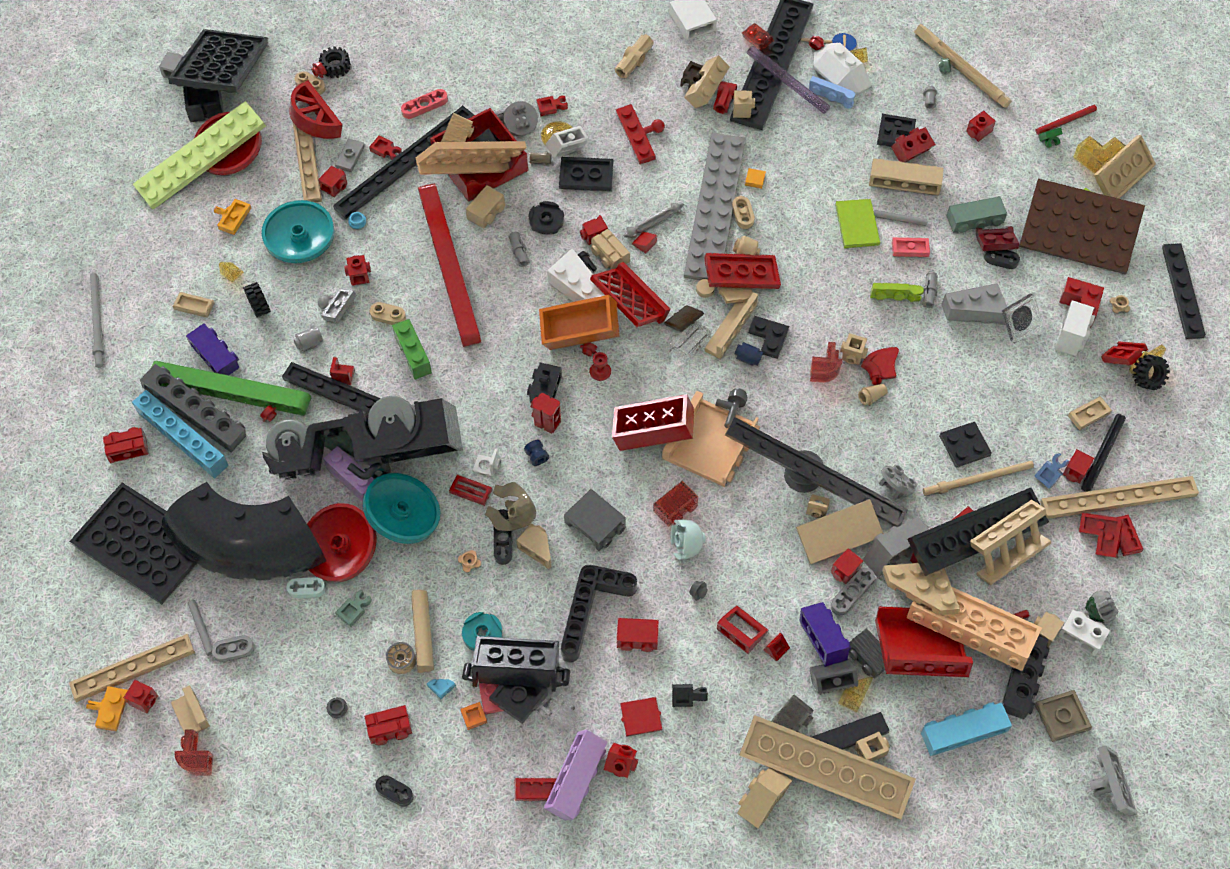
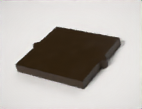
(684, 318)

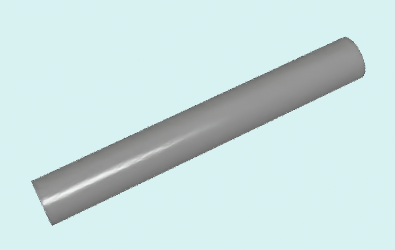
(899, 217)
(200, 627)

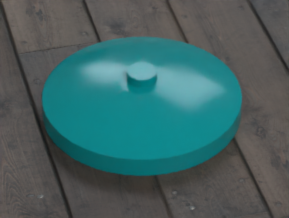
(298, 231)
(401, 508)

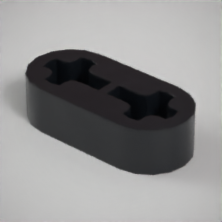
(1002, 258)
(391, 795)

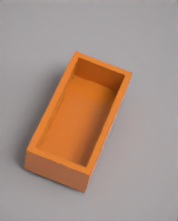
(579, 322)

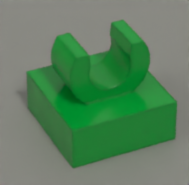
(1051, 135)

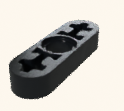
(498, 544)

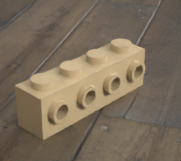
(906, 176)

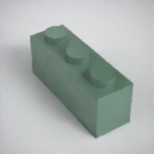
(976, 214)

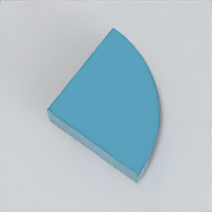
(441, 687)

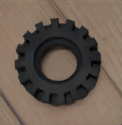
(335, 54)
(256, 299)
(1143, 368)

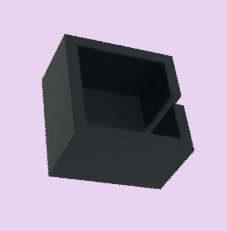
(202, 103)

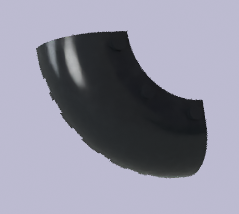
(241, 538)

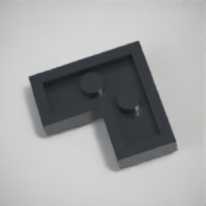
(892, 125)
(774, 335)

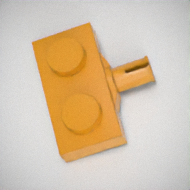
(232, 216)
(109, 709)

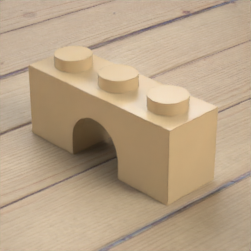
(712, 75)

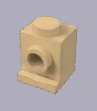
(875, 740)

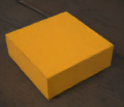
(755, 178)

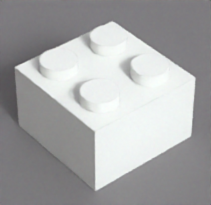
(1075, 328)

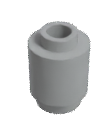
(308, 339)

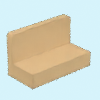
(190, 711)

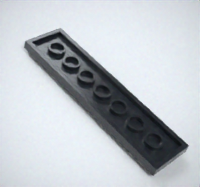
(951, 540)

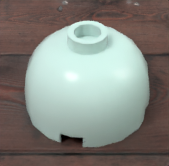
(689, 536)

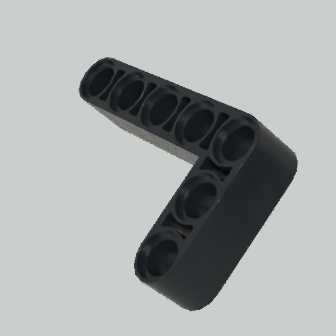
(585, 603)

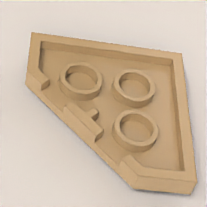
(930, 590)

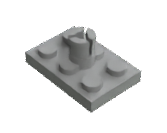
(1113, 782)

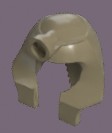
(520, 512)

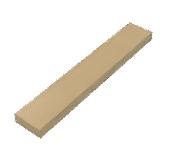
(307, 166)
(131, 667)

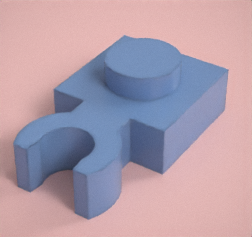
(1050, 472)

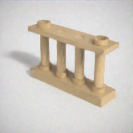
(1004, 530)

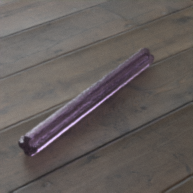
(788, 79)

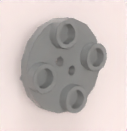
(519, 110)
(898, 480)

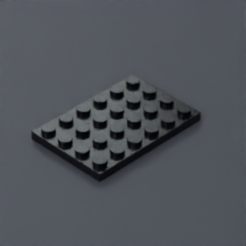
(218, 61)
(132, 544)

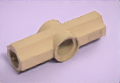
(634, 56)

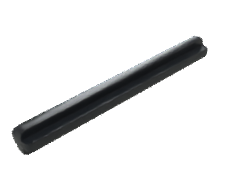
(1103, 453)

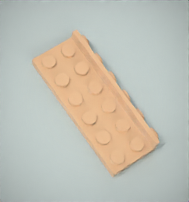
(468, 157)
(982, 629)

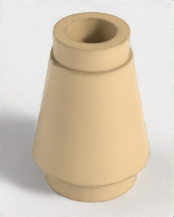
(870, 394)

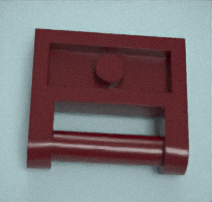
(997, 239)

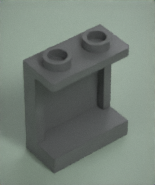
(595, 519)

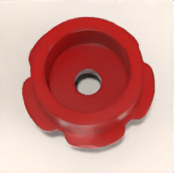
(816, 42)
(318, 69)
(588, 349)
(268, 413)

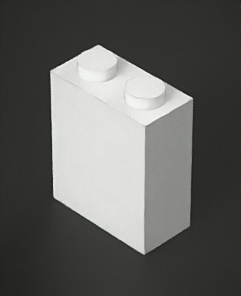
(692, 17)

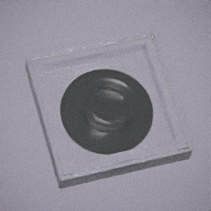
(1022, 318)

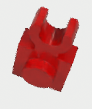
(549, 105)
(384, 147)

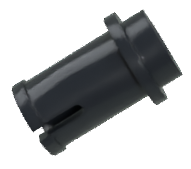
(587, 261)

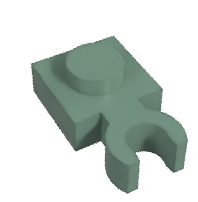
(352, 610)

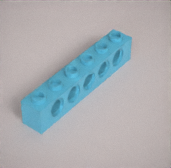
(180, 434)

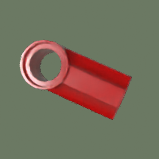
(724, 96)

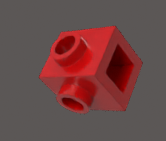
(357, 269)
(621, 760)

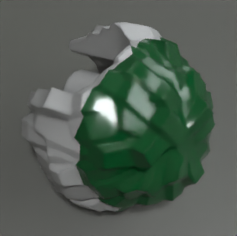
(1101, 607)

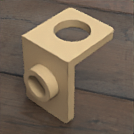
(817, 509)

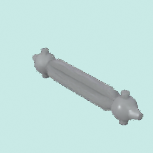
(653, 220)

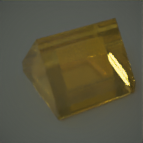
(860, 54)
(230, 270)

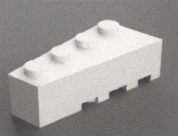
(573, 278)

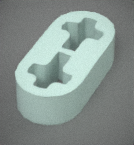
(305, 589)

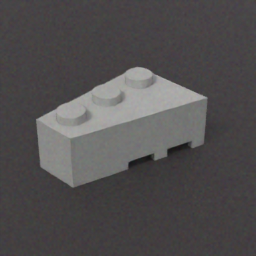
(975, 304)
(893, 545)

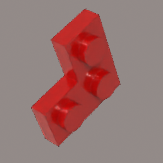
(1108, 532)

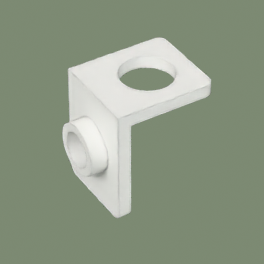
(495, 463)

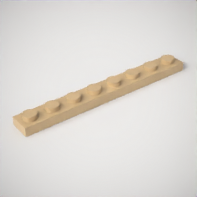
(1119, 497)

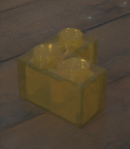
(1094, 155)

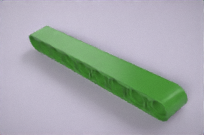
(240, 389)

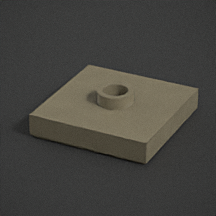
(1063, 715)

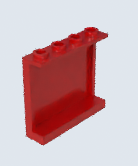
(917, 650)

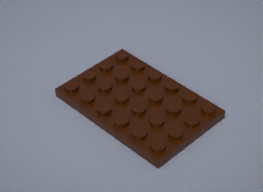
(1082, 226)

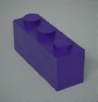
(212, 350)
(824, 634)

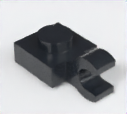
(684, 695)

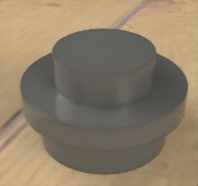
(698, 590)
(337, 707)

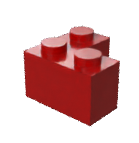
(1082, 293)

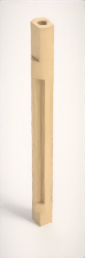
(963, 66)

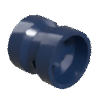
(536, 452)

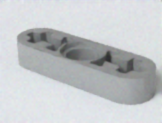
(848, 605)

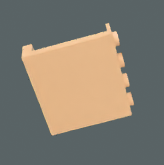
(710, 451)

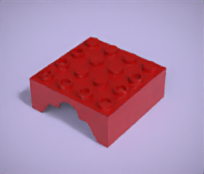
(473, 183)

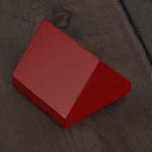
(777, 647)

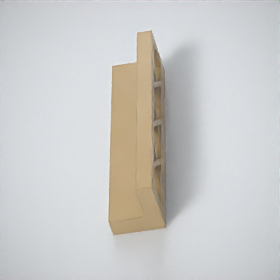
(731, 326)

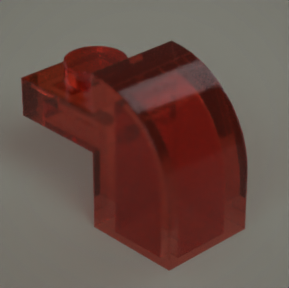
(826, 368)
(191, 760)

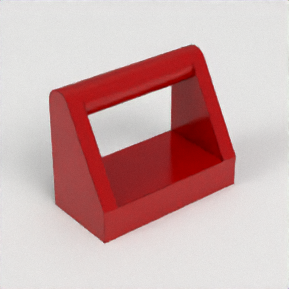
(736, 635)

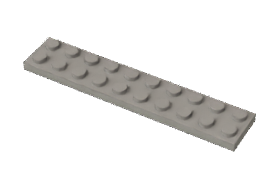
(714, 202)

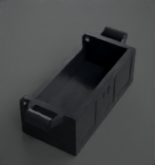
(516, 663)

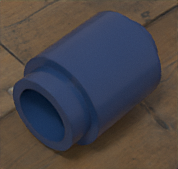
(748, 354)

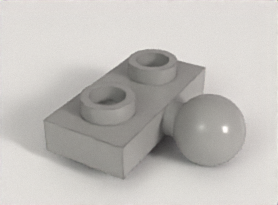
(337, 305)

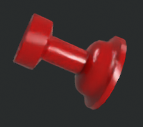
(600, 369)

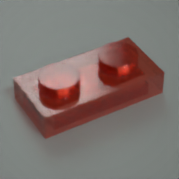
(757, 36)

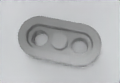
(233, 647)

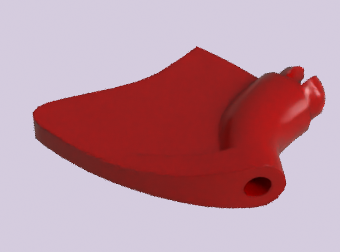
(881, 364)

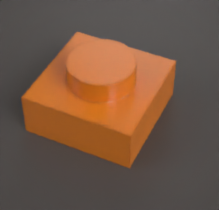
(473, 715)

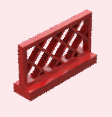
(635, 289)

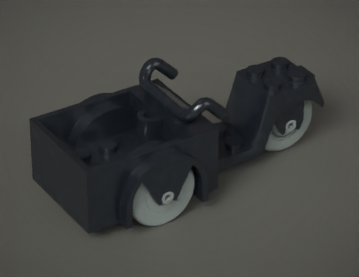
(386, 435)

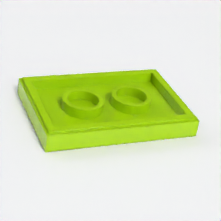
(857, 223)

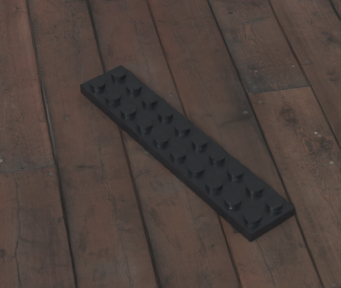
(786, 31)

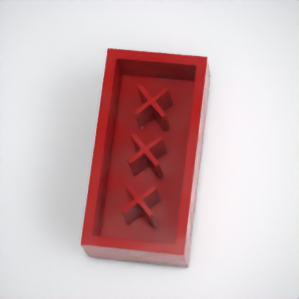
(653, 422)

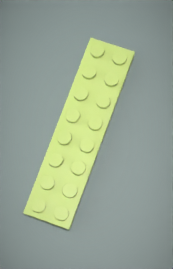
(199, 155)

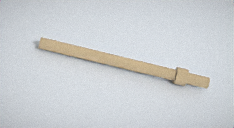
(943, 487)

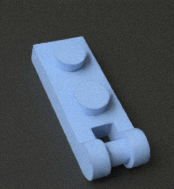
(832, 92)

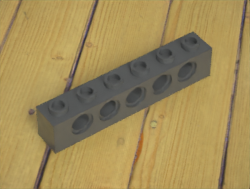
(228, 439)

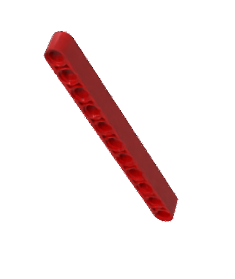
(449, 265)

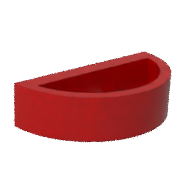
(326, 124)

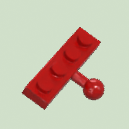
(637, 134)

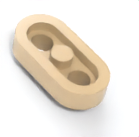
(305, 76)
(745, 213)
(387, 313)

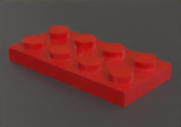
(742, 271)

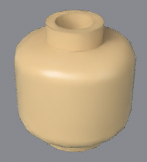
(746, 246)

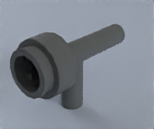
(736, 399)

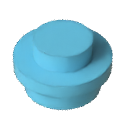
(357, 220)

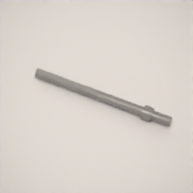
(97, 348)

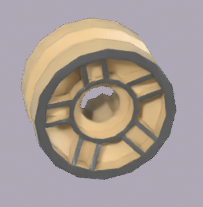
(404, 650)

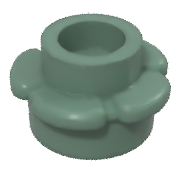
(944, 65)

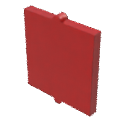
(641, 716)

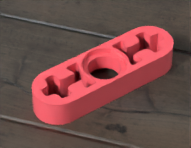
(411, 105)

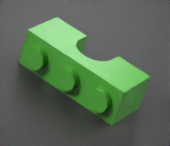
(412, 348)

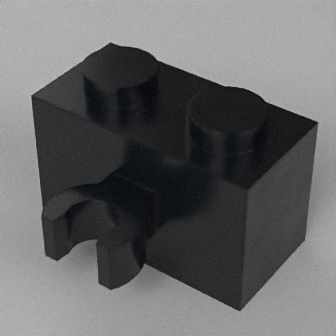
(545, 380)

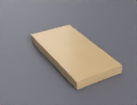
(1125, 168)
(839, 531)

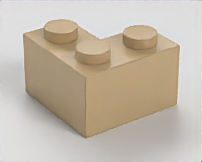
(763, 795)

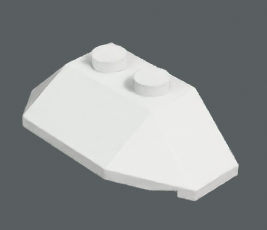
(841, 68)

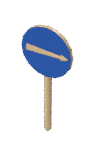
(845, 39)

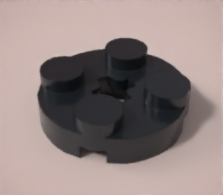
(542, 210)

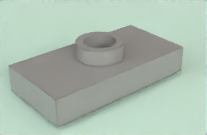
(349, 155)

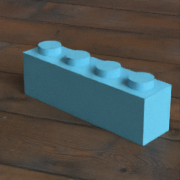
(966, 728)

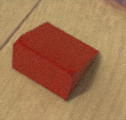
(645, 241)

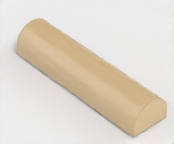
(422, 631)

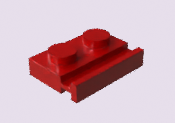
(1124, 353)

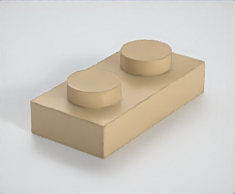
(1089, 413)

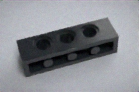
(1014, 704)

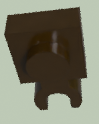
(691, 74)

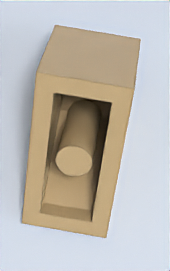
(535, 544)

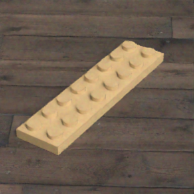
(827, 767)

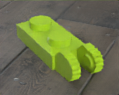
(896, 291)

